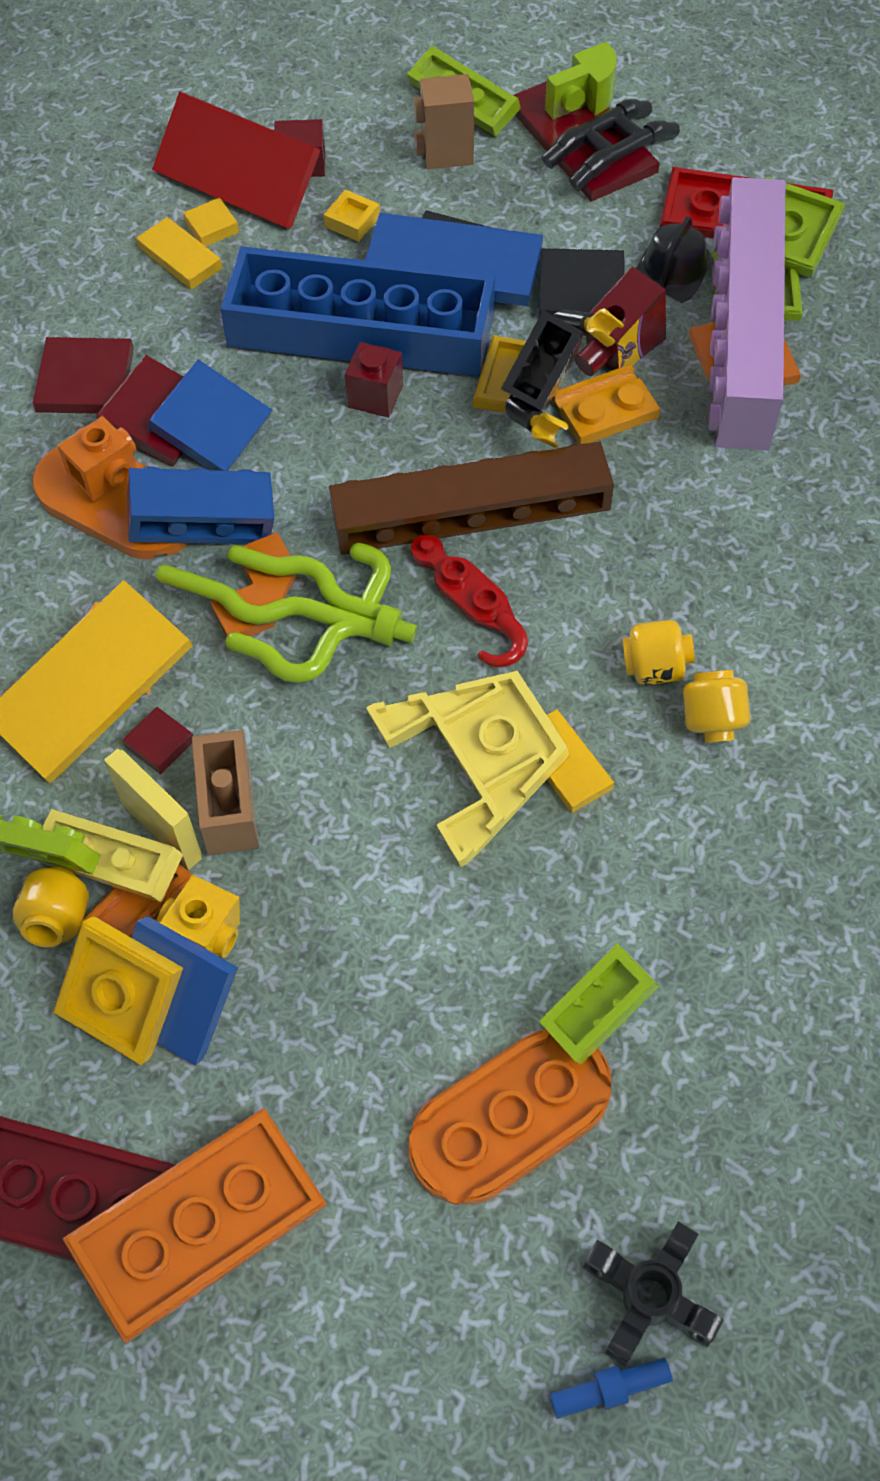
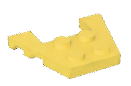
(497, 739)

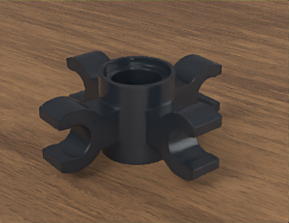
(691, 1318)

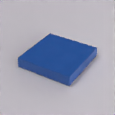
(209, 418)
(199, 992)

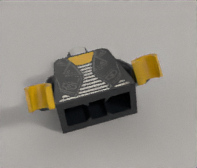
(546, 362)

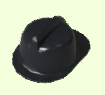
(677, 259)

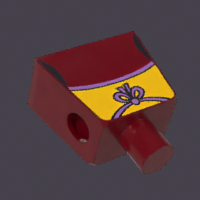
(642, 310)

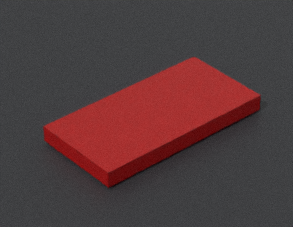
(236, 160)
(699, 195)

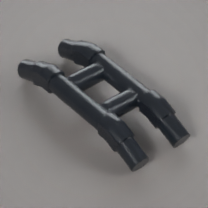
(605, 151)

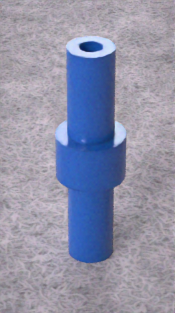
(610, 1387)

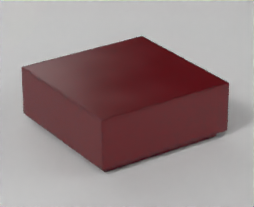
(158, 740)

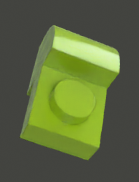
(584, 84)

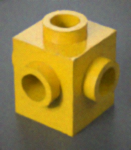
(204, 916)

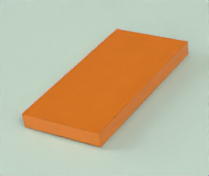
(193, 1225)

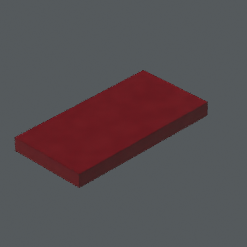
(546, 130)
(60, 1183)

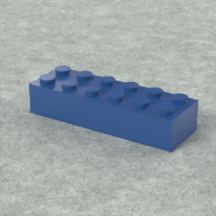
(335, 303)

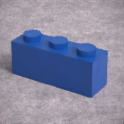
(199, 505)

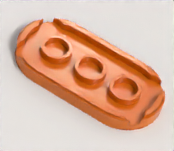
(102, 519)
(506, 1119)

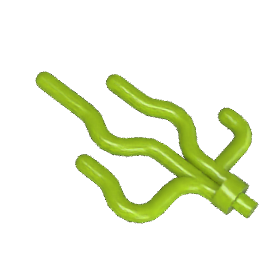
(345, 614)

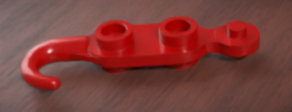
(473, 595)

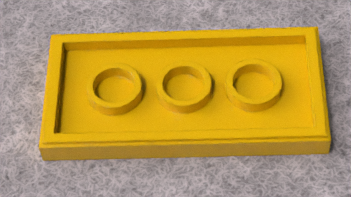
(89, 680)

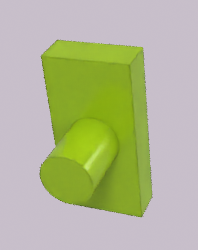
(599, 1004)

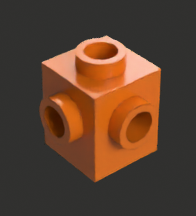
(98, 457)

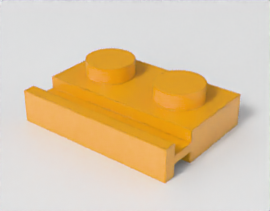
(606, 405)

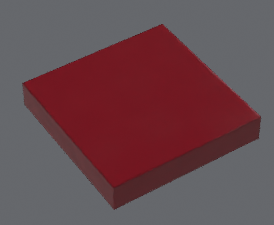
(81, 373)
(136, 404)

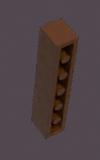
(472, 496)

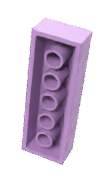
(748, 315)

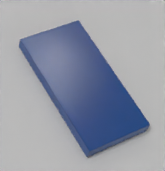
(461, 247)

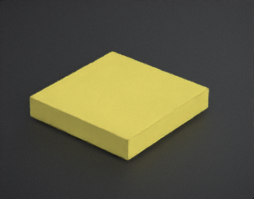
(153, 807)

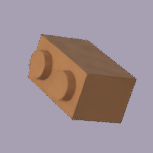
(446, 121)
(225, 792)

